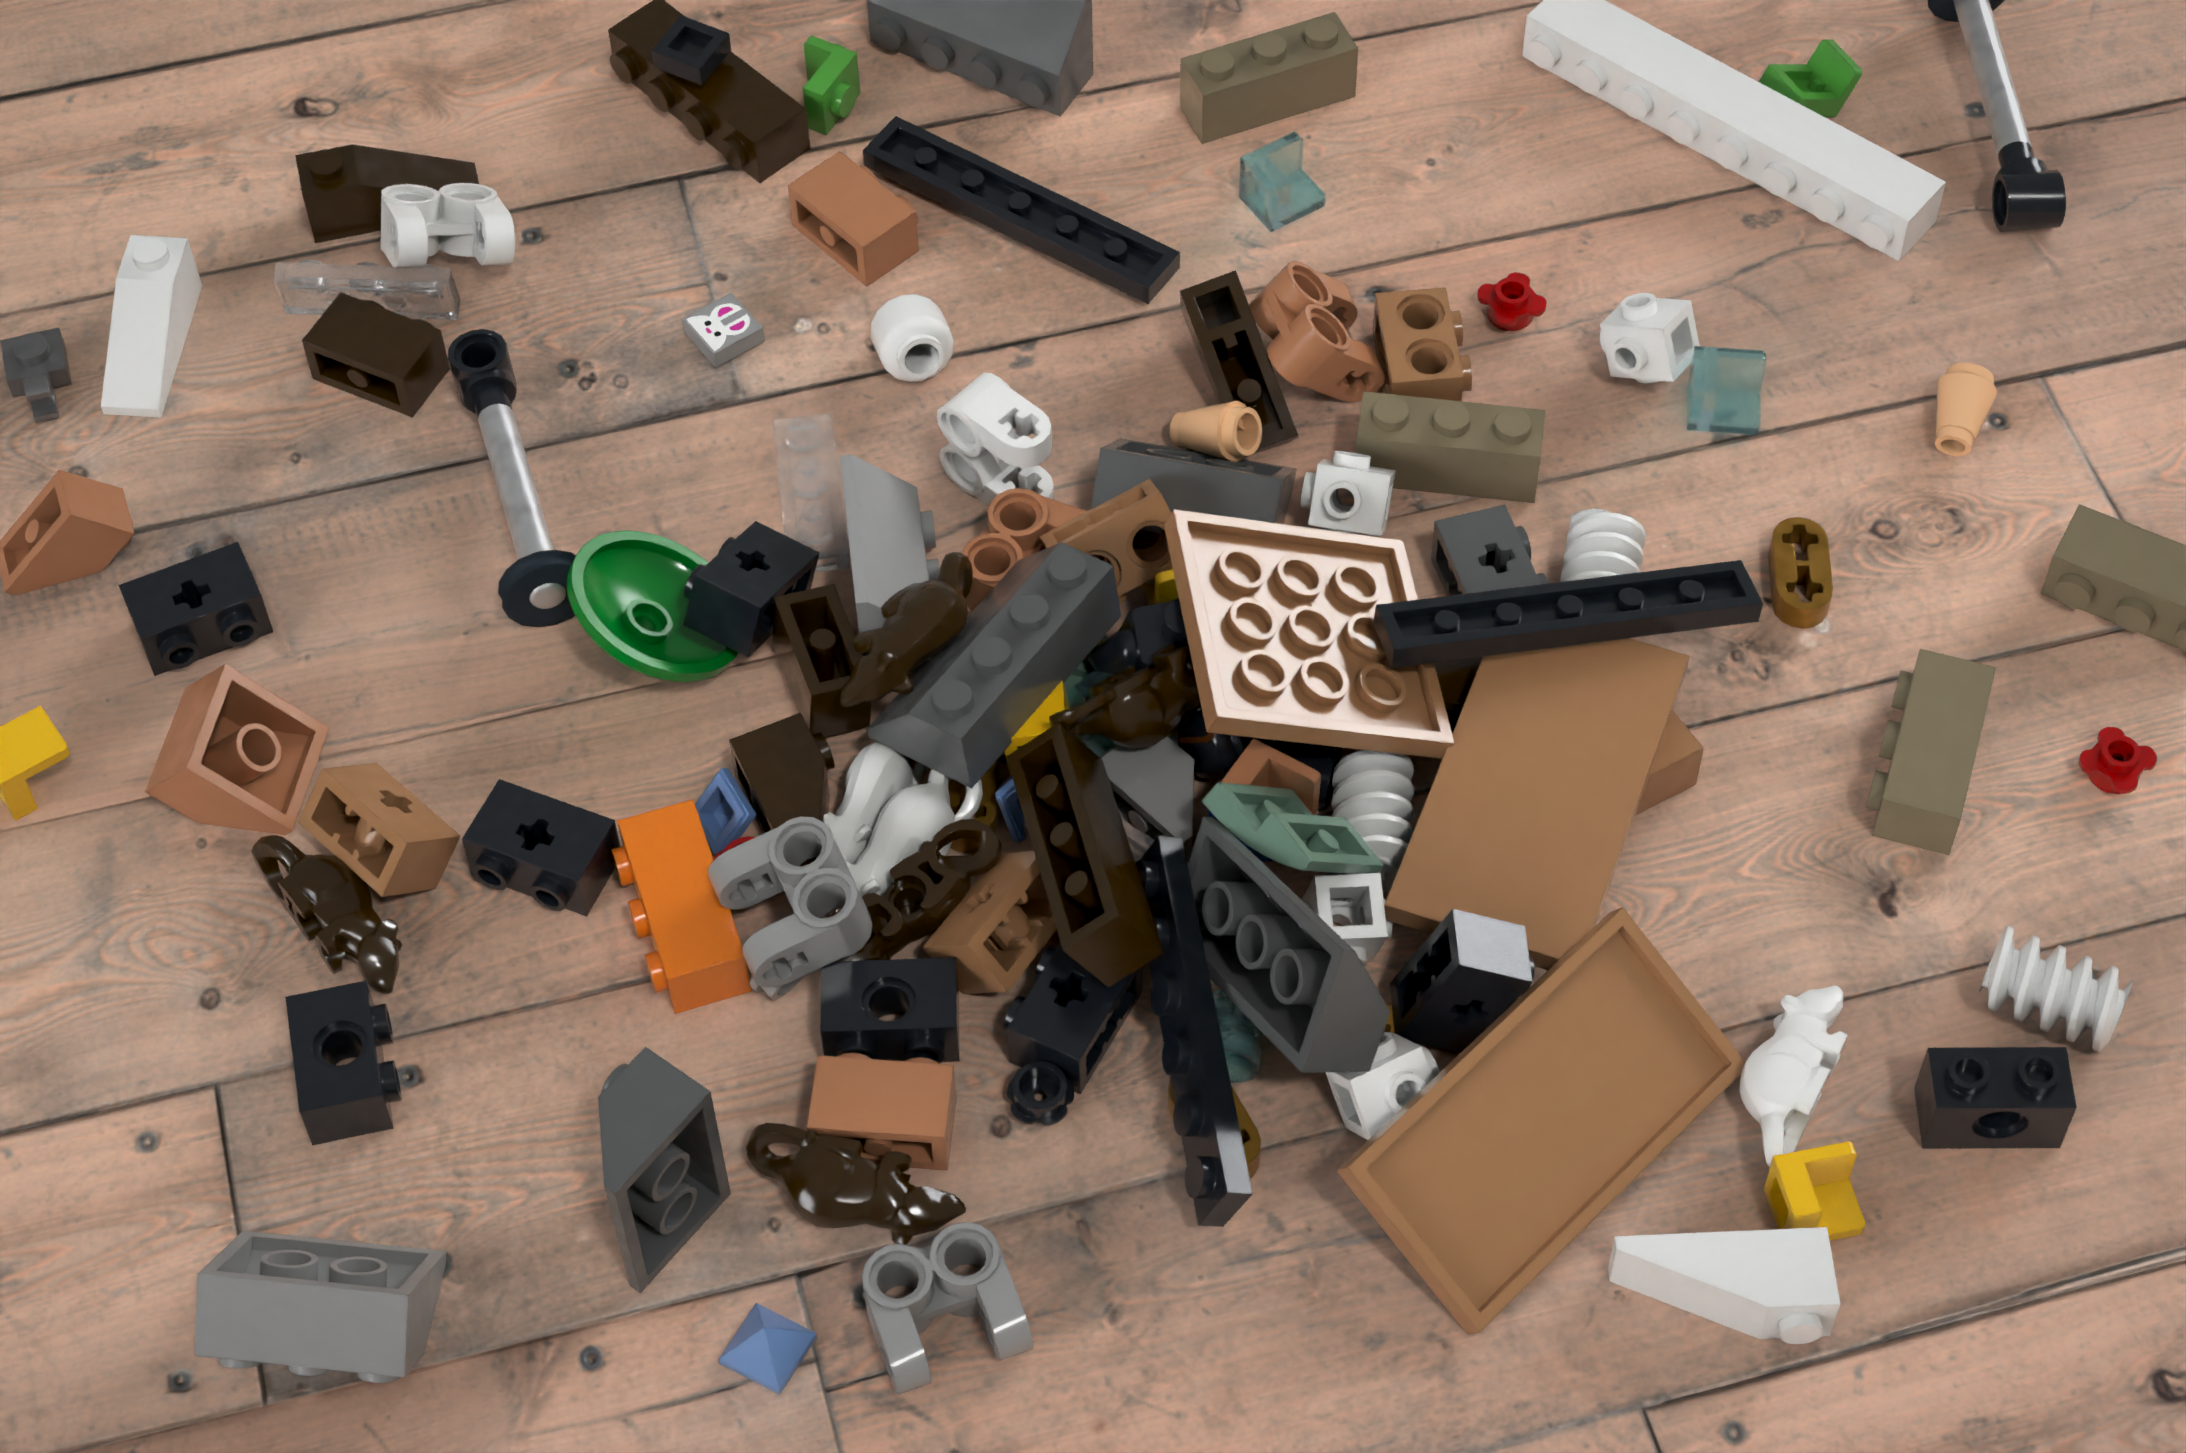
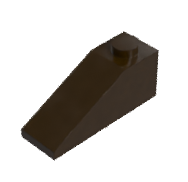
(347, 181)
(1235, 354)
(783, 772)

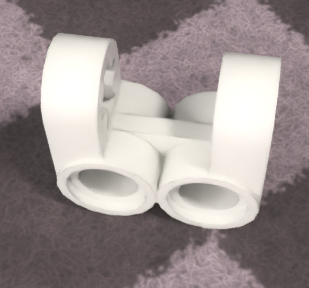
(455, 219)
(983, 447)

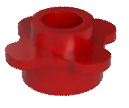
(1511, 302)
(2115, 775)

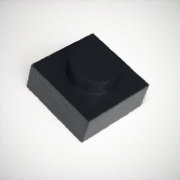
(691, 50)

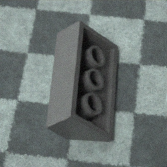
(1012, 46)
(1003, 663)
(1282, 960)

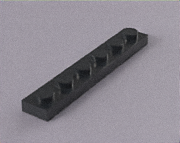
(1022, 209)
(1566, 613)
(1193, 1040)

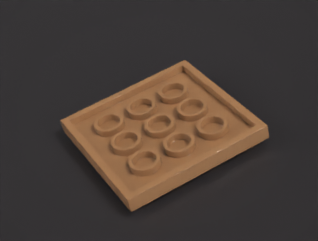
(1290, 637)

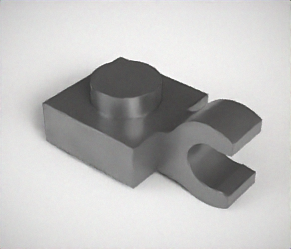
(35, 367)

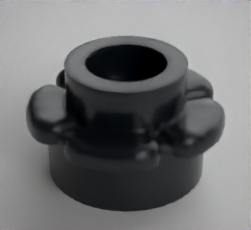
(1035, 1079)

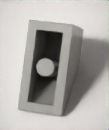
(1154, 789)

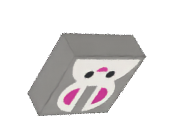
(723, 330)

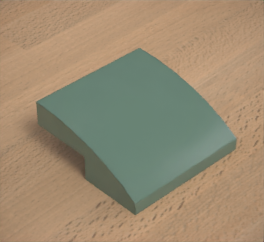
(1286, 831)

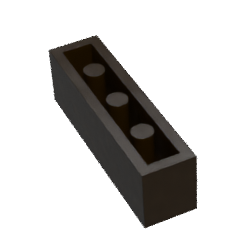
(733, 110)
(1084, 855)

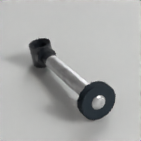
(2024, 189)
(536, 584)

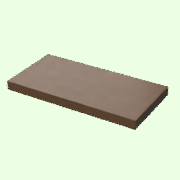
(1539, 790)
(1542, 1120)

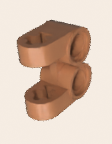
(1310, 343)
(1012, 533)

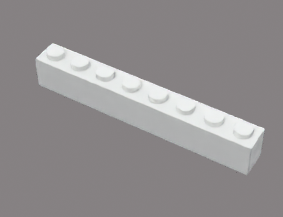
(1736, 122)

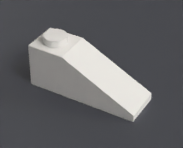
(149, 324)
(1746, 1280)

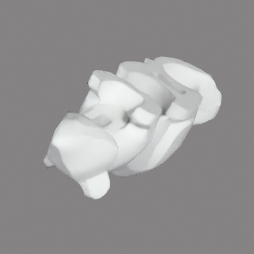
(869, 785)
(904, 825)
(1789, 1070)

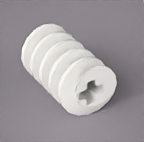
(1602, 545)
(1375, 798)
(2054, 989)

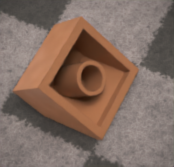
(237, 755)

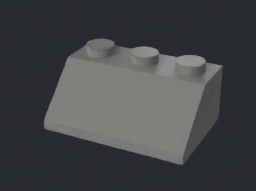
(884, 538)
(318, 1305)

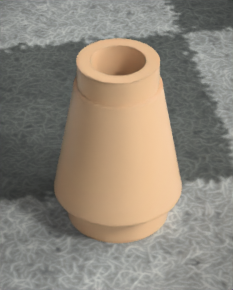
(1962, 406)
(1218, 430)

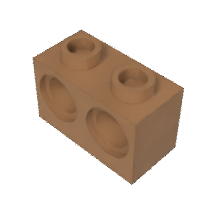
(1419, 344)
(1110, 533)

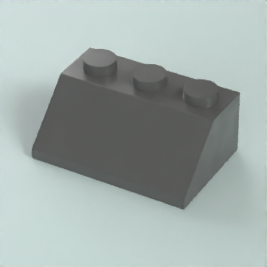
(1195, 481)
(658, 1161)

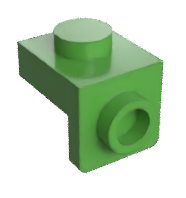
(831, 83)
(1821, 83)

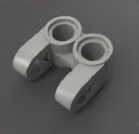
(805, 938)
(938, 1292)

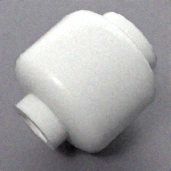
(912, 338)

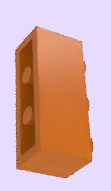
(676, 905)

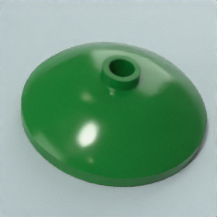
(634, 606)

